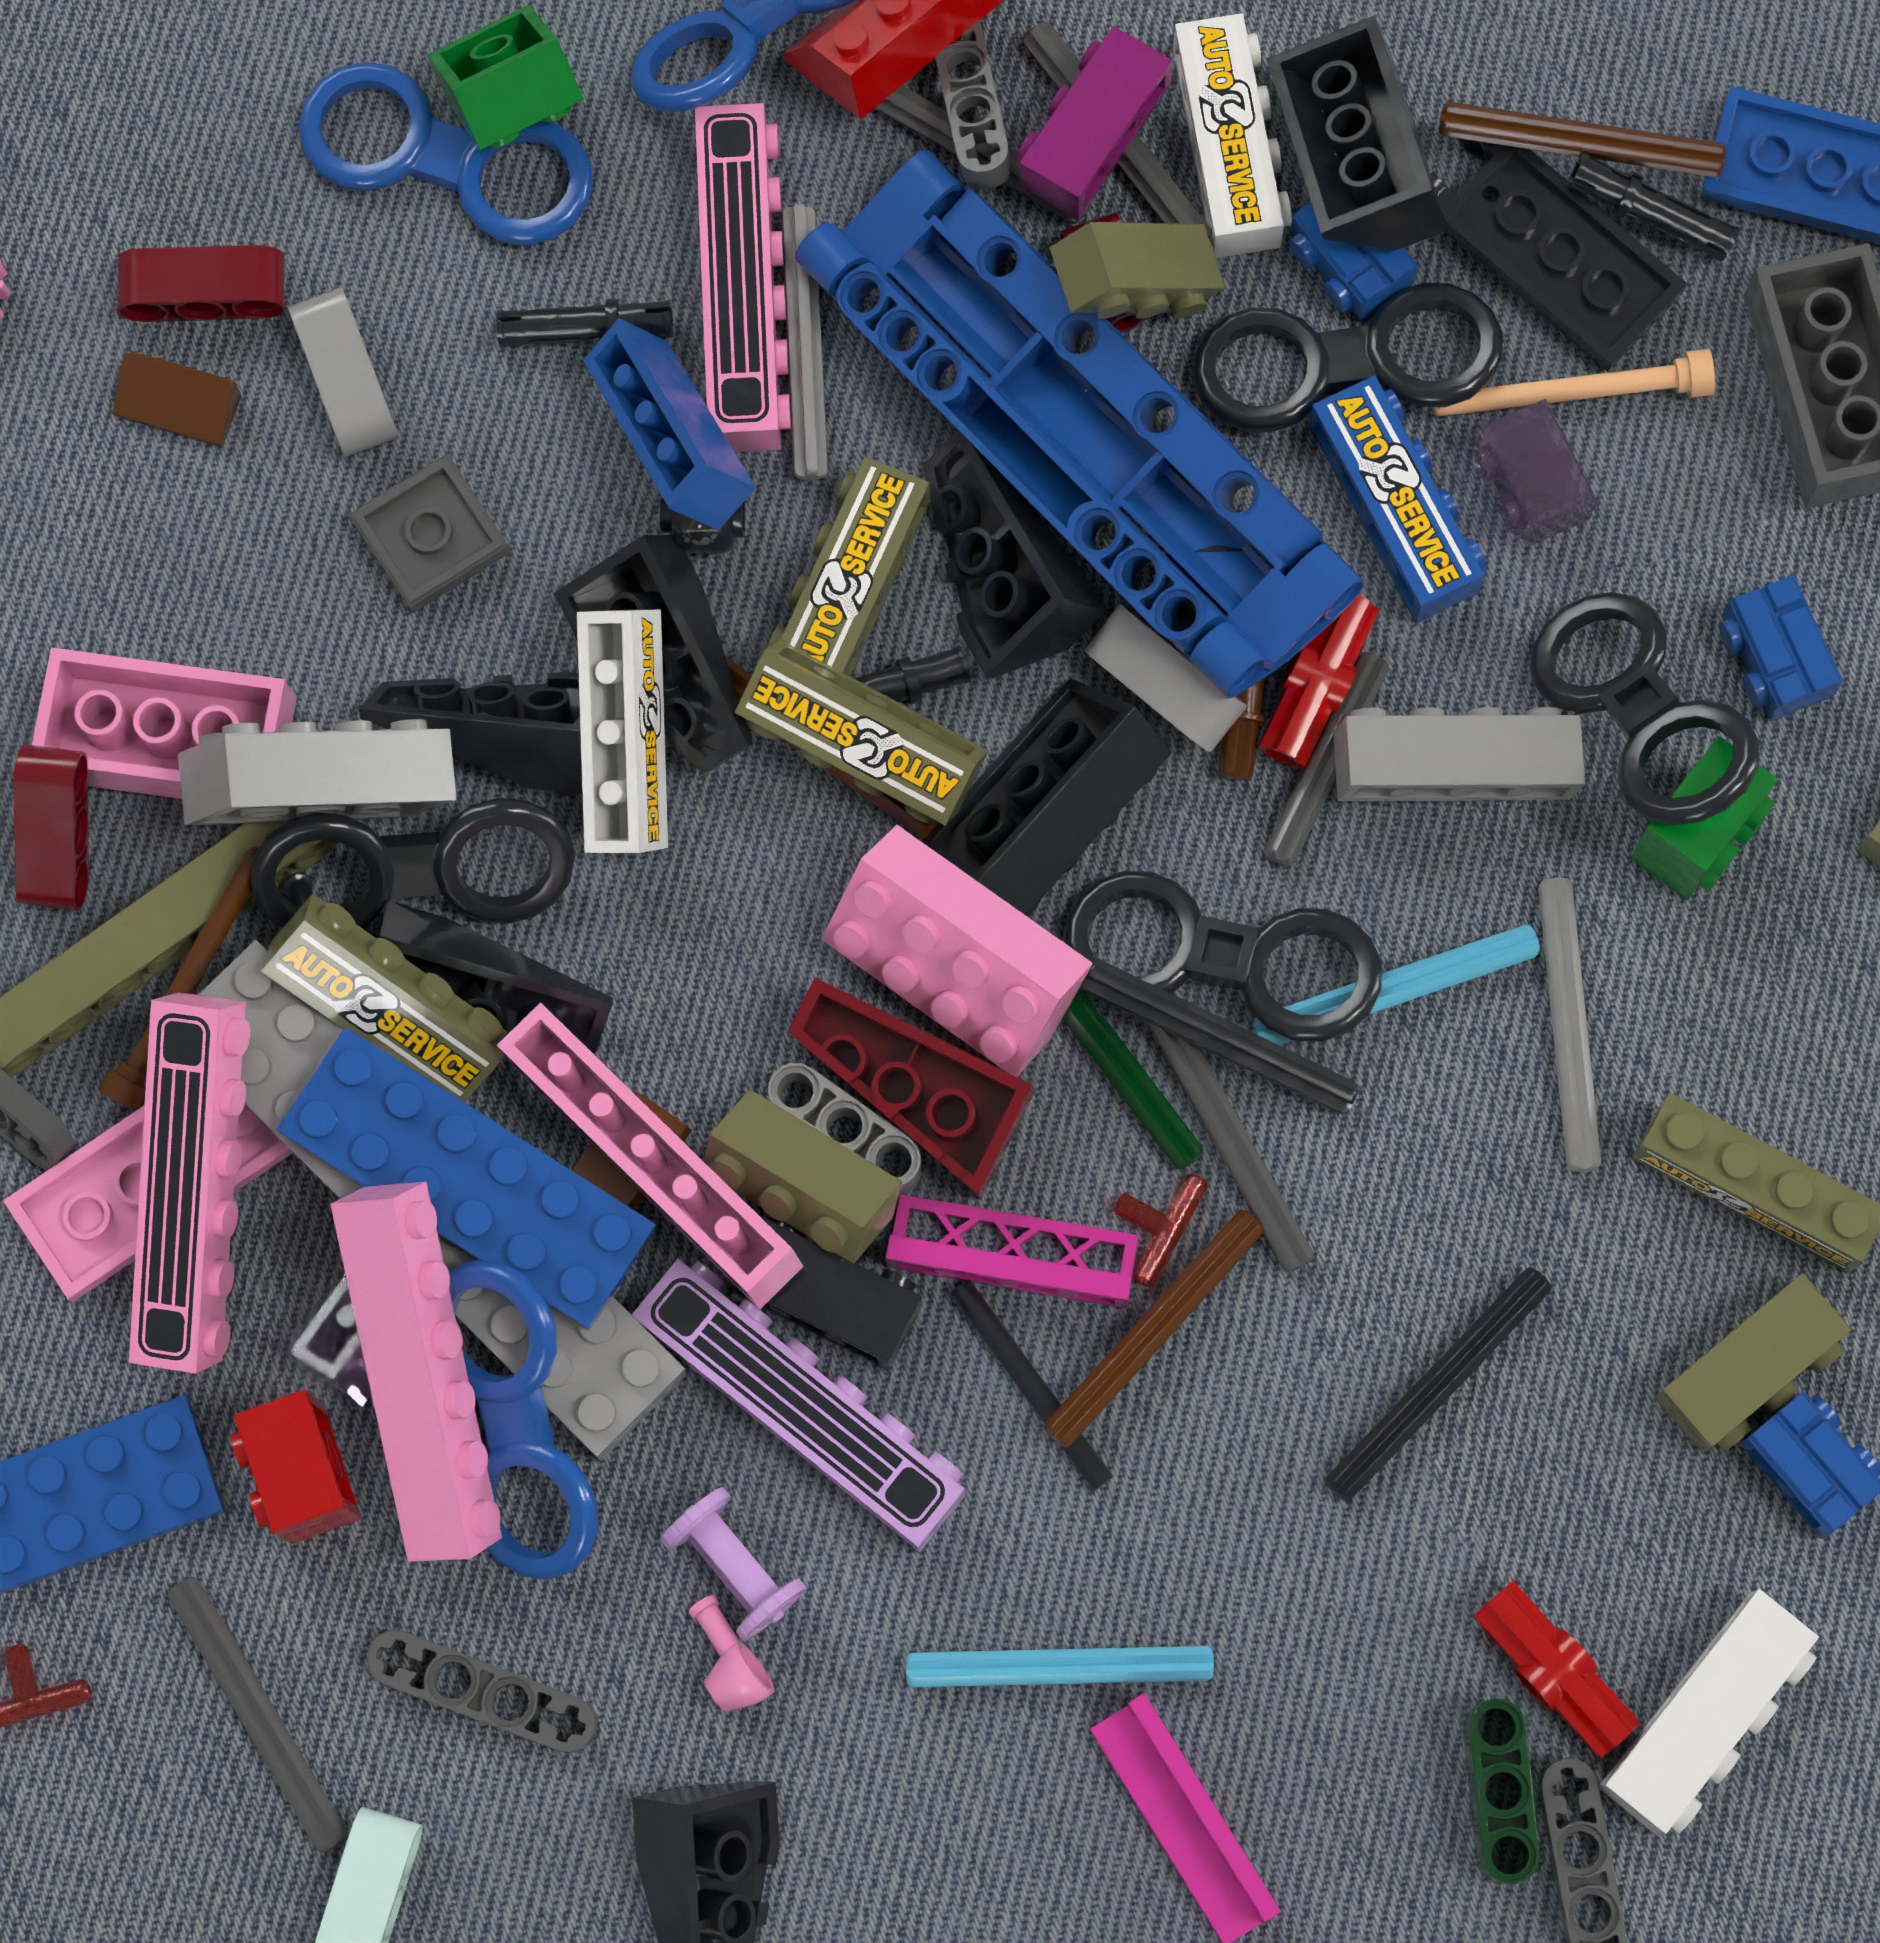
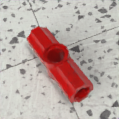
(1316, 685)
(1556, 1670)

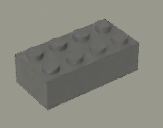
(1823, 365)

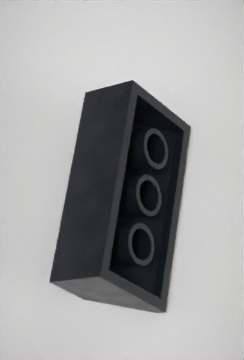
(1357, 140)
(1050, 794)

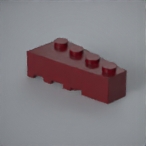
(928, 1088)

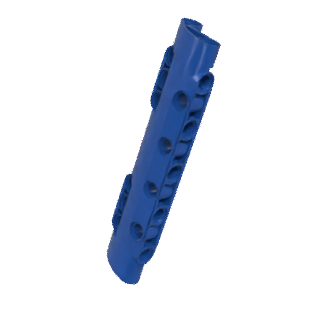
(1081, 425)

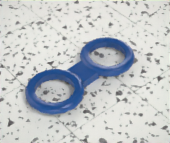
(740, 21)
(441, 155)
(520, 1426)

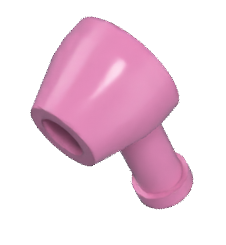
(738, 1675)

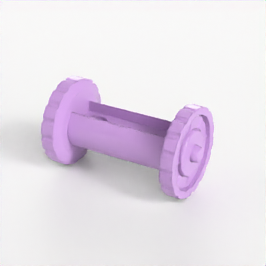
(733, 1563)

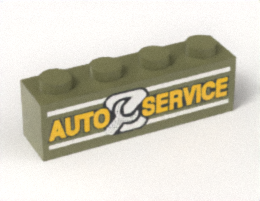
(855, 564)
(860, 732)
(384, 997)
(1760, 1183)

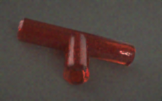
(1165, 1227)
(30, 1702)

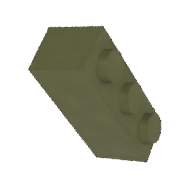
(1137, 269)
(802, 1176)
(1755, 1366)

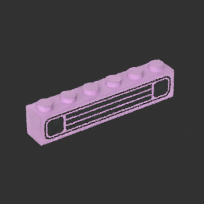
(801, 1405)

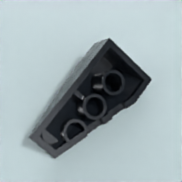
(1012, 574)
(706, 1859)

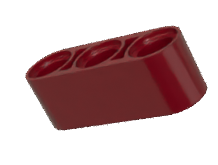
(201, 283)
(51, 827)

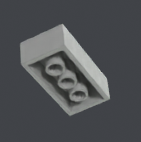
(304, 772)

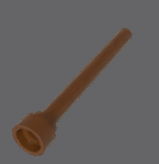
(128, 1081)

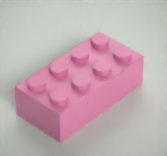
(144, 712)
(956, 950)

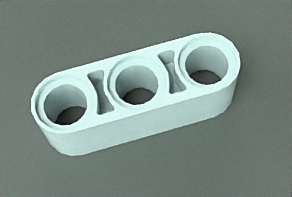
(370, 1879)

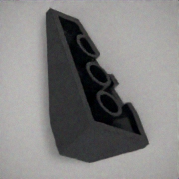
(696, 675)
(501, 727)
(493, 974)

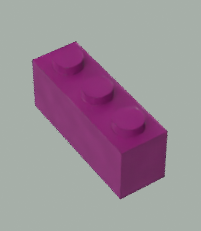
(1093, 121)

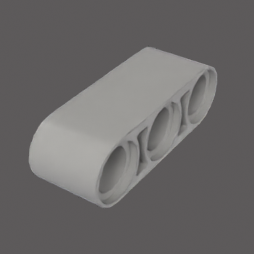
(343, 372)
(1164, 678)
(832, 1103)

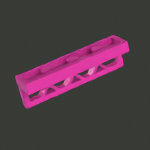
(1007, 1270)
(1184, 1820)

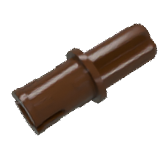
(1240, 741)

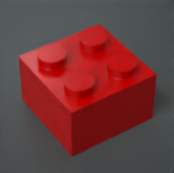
(295, 1468)

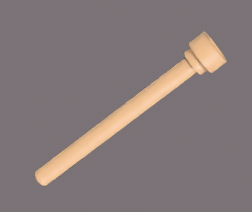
(1689, 375)

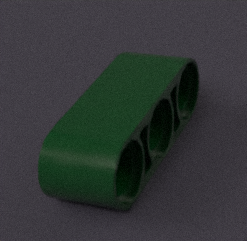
(1514, 1762)

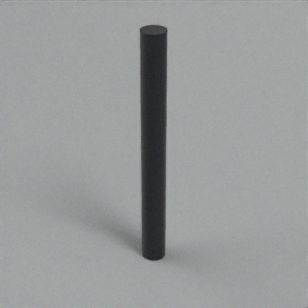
(1026, 1378)

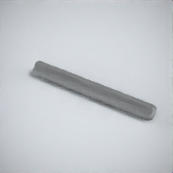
(804, 351)
(1569, 1025)

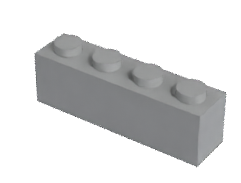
(1458, 755)

